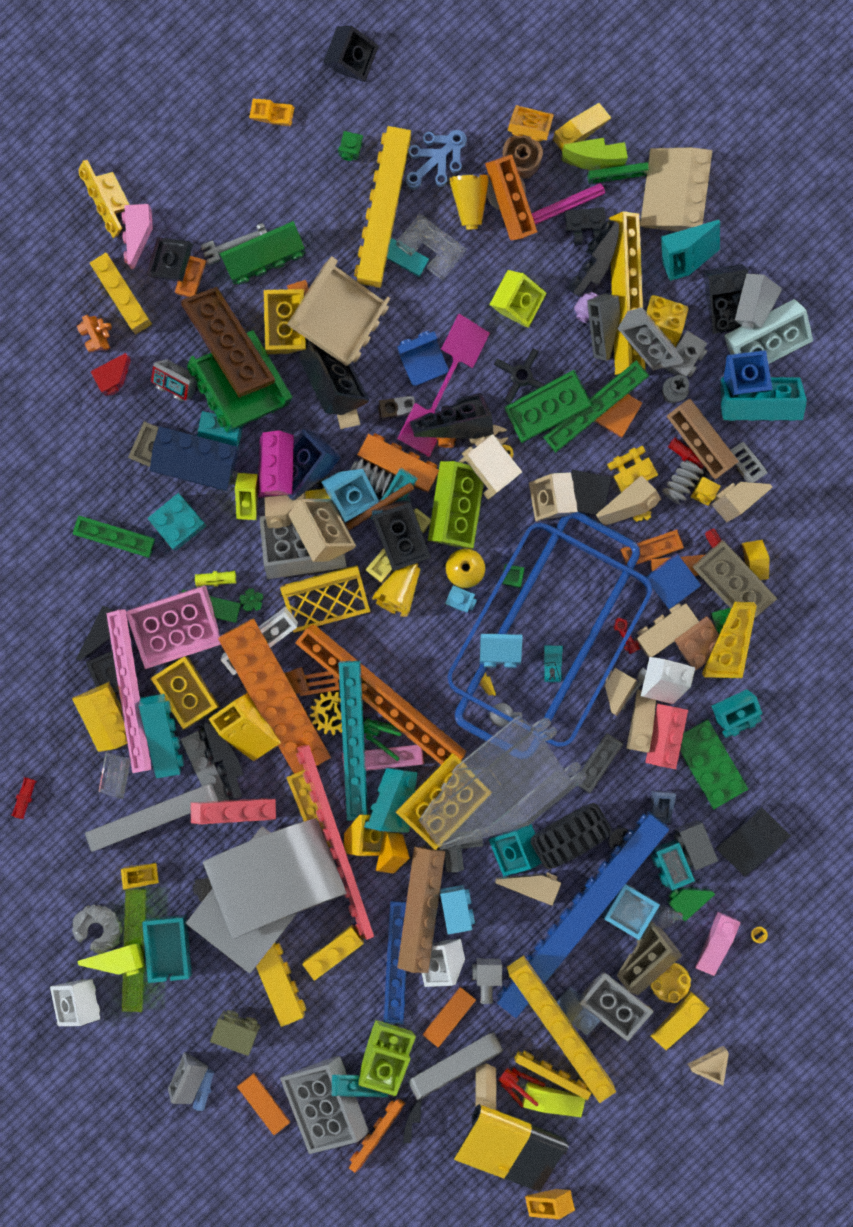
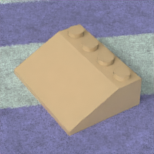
(676, 188)

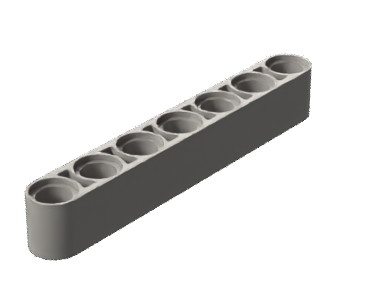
(148, 818)

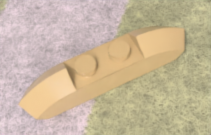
(485, 1086)

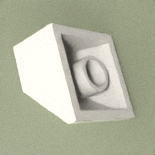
(445, 963)

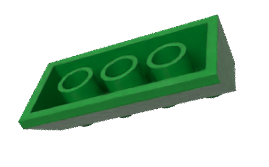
(263, 253)

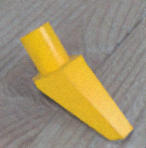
(487, 685)

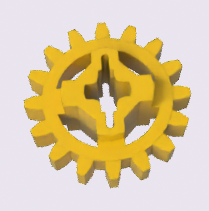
(322, 710)

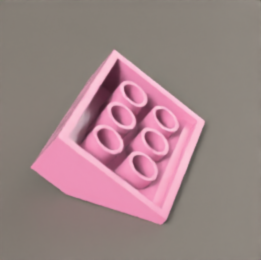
(174, 626)

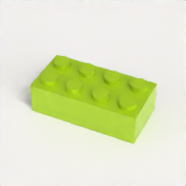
(456, 505)

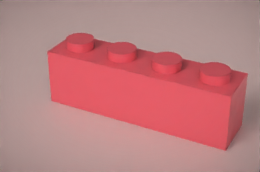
(233, 811)

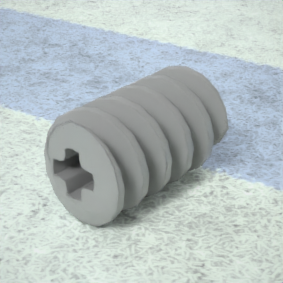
(376, 479)
(682, 481)

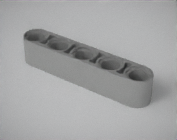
(455, 1066)

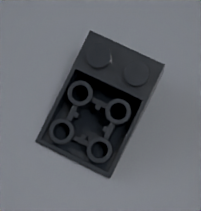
(723, 294)

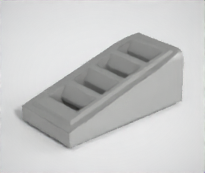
(752, 458)

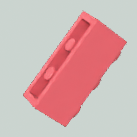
(666, 736)

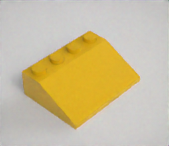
(417, 804)

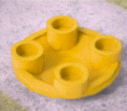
(672, 984)

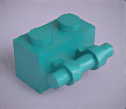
(737, 713)

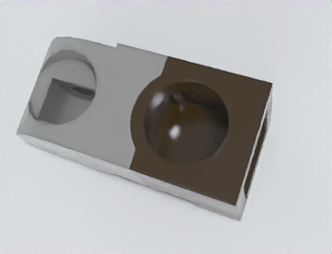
(395, 407)

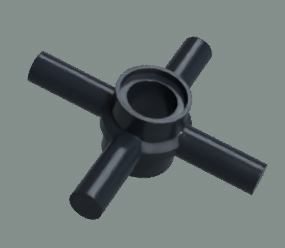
(524, 368)

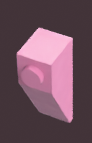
(717, 943)

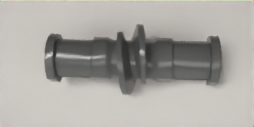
(675, 389)

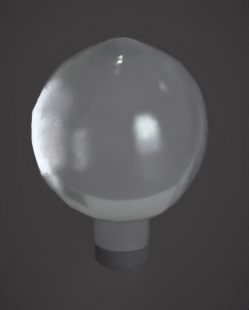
(666, 916)

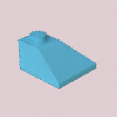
(350, 493)

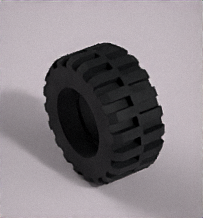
(571, 836)

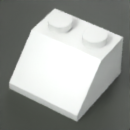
(666, 680)
(75, 1003)

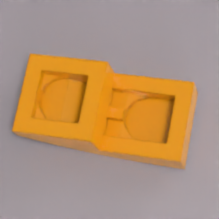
(271, 113)

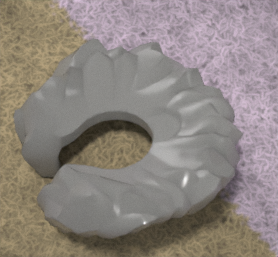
(103, 916)

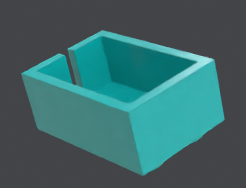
(167, 948)

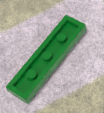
(114, 536)

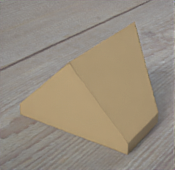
(711, 1065)

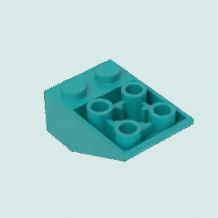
(689, 249)

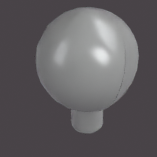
(506, 709)

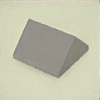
(186, 1080)

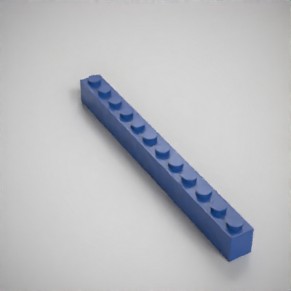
(587, 906)

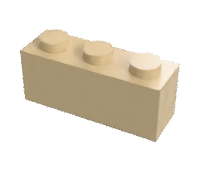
(666, 629)

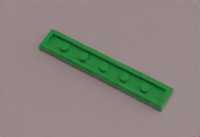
(601, 402)

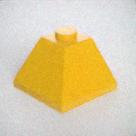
(362, 840)

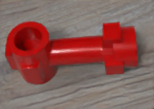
(621, 626)

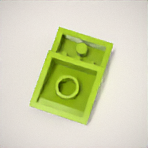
(594, 154)
(386, 1058)

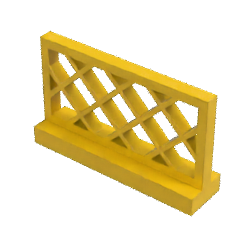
(321, 581)

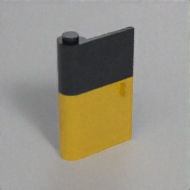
(511, 1148)

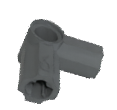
(454, 858)

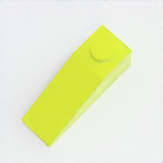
(118, 961)
(553, 1101)

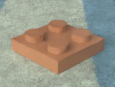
(698, 643)

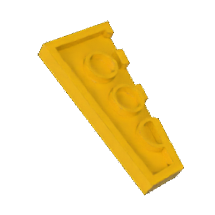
(732, 645)

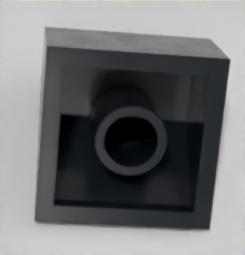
(351, 53)

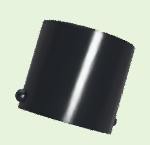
(616, 836)

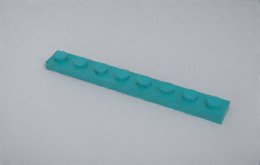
(353, 739)

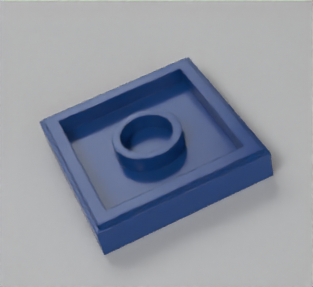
(673, 581)

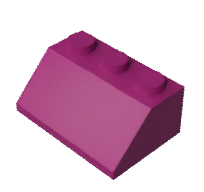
(275, 464)

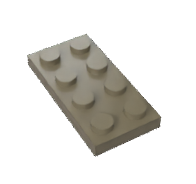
(733, 578)

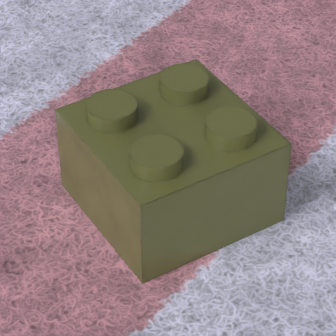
(235, 1032)

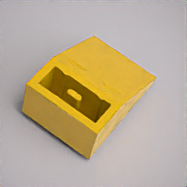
(245, 728)

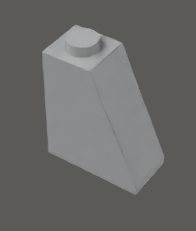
(756, 301)

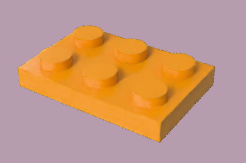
(530, 123)

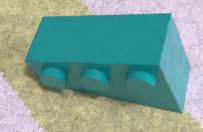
(394, 791)

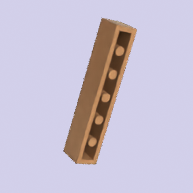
(421, 910)

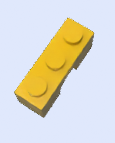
(333, 953)

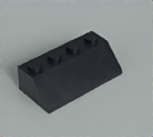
(332, 381)

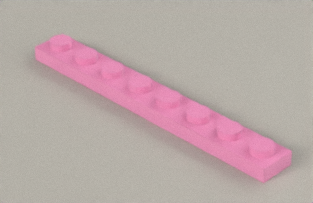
(128, 690)

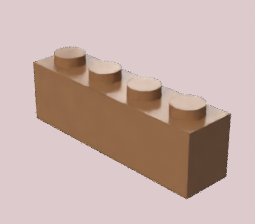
(702, 438)

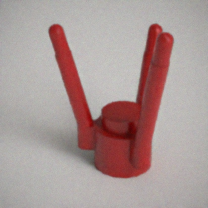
(509, 1082)

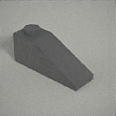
(604, 320)

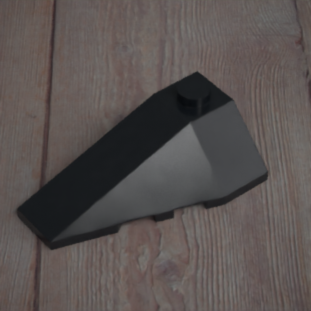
(465, 420)

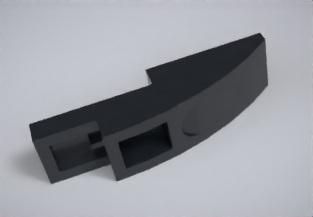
(601, 252)
(220, 752)

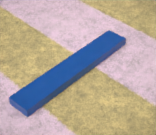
(395, 977)

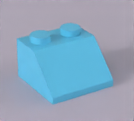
(500, 649)

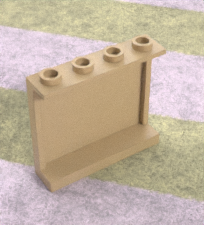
(338, 313)

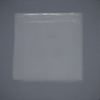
(114, 775)

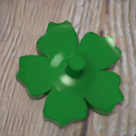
(251, 600)

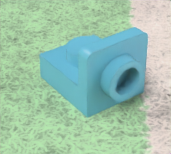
(461, 599)

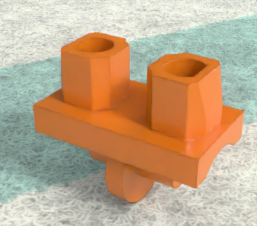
(98, 332)

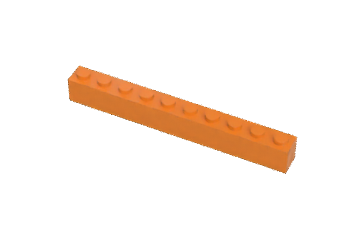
(382, 697)

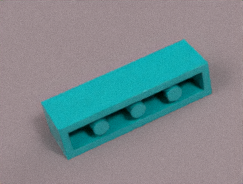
(160, 735)

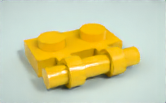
(628, 476)

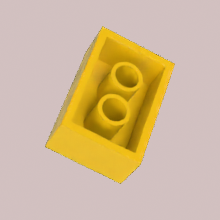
(186, 691)

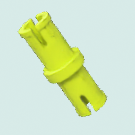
(215, 578)

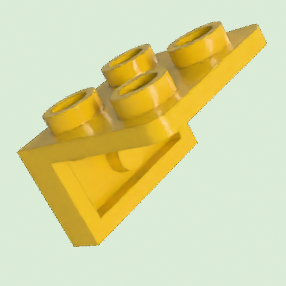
(668, 317)

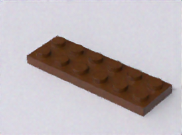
(228, 342)

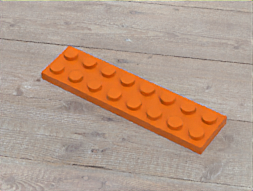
(272, 693)

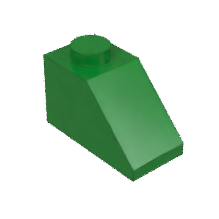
(688, 900)

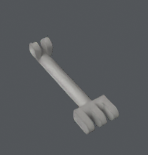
(214, 251)

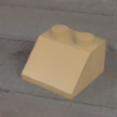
(553, 496)

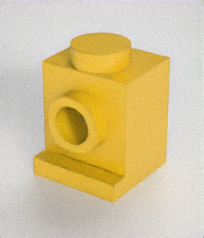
(705, 491)

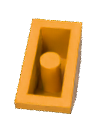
(550, 1204)

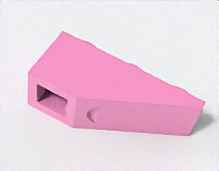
(138, 229)

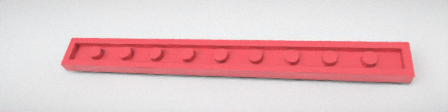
(332, 835)

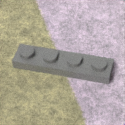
(205, 772)

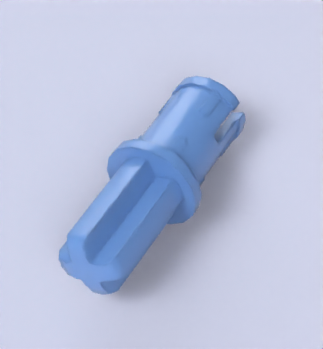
(203, 1091)

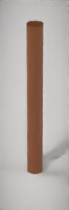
(388, 500)

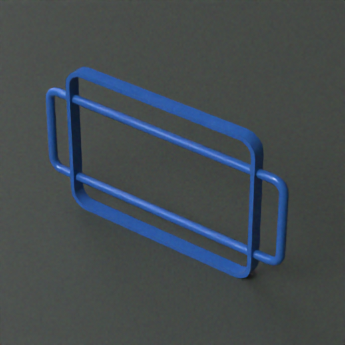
(556, 534)

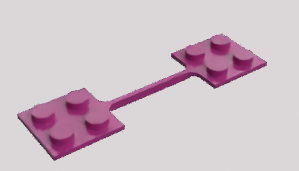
(464, 345)

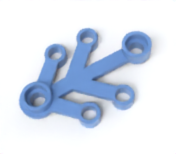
(438, 157)

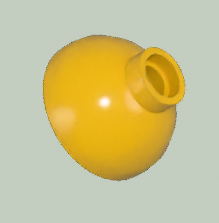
(462, 578)

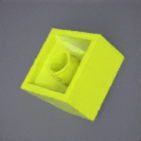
(518, 298)

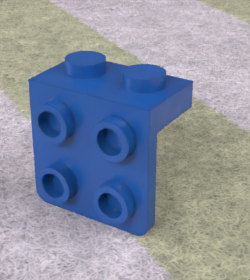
(422, 358)

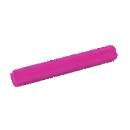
(568, 203)

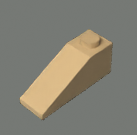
(631, 502)
(641, 723)
(536, 886)

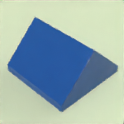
(747, 373)

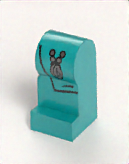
(552, 663)

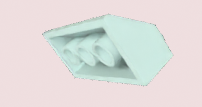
(781, 333)

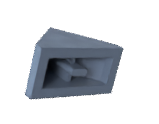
(662, 805)

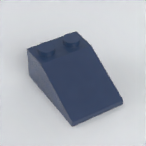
(311, 461)

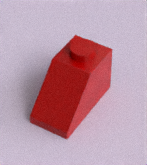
(112, 374)

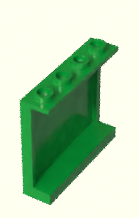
(221, 397)

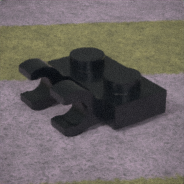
(584, 220)

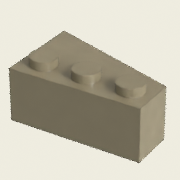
(648, 960)

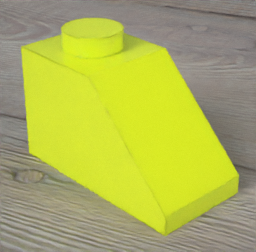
(246, 496)

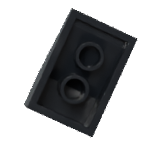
(401, 534)
(753, 841)

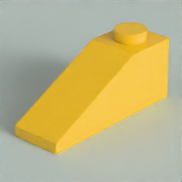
(581, 126)
(680, 1020)

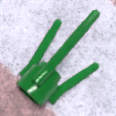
(374, 727)

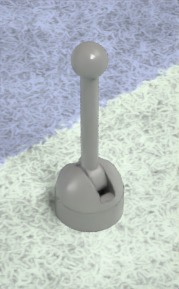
(641, 676)

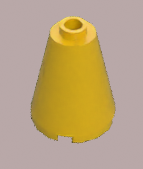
(470, 198)
(398, 590)

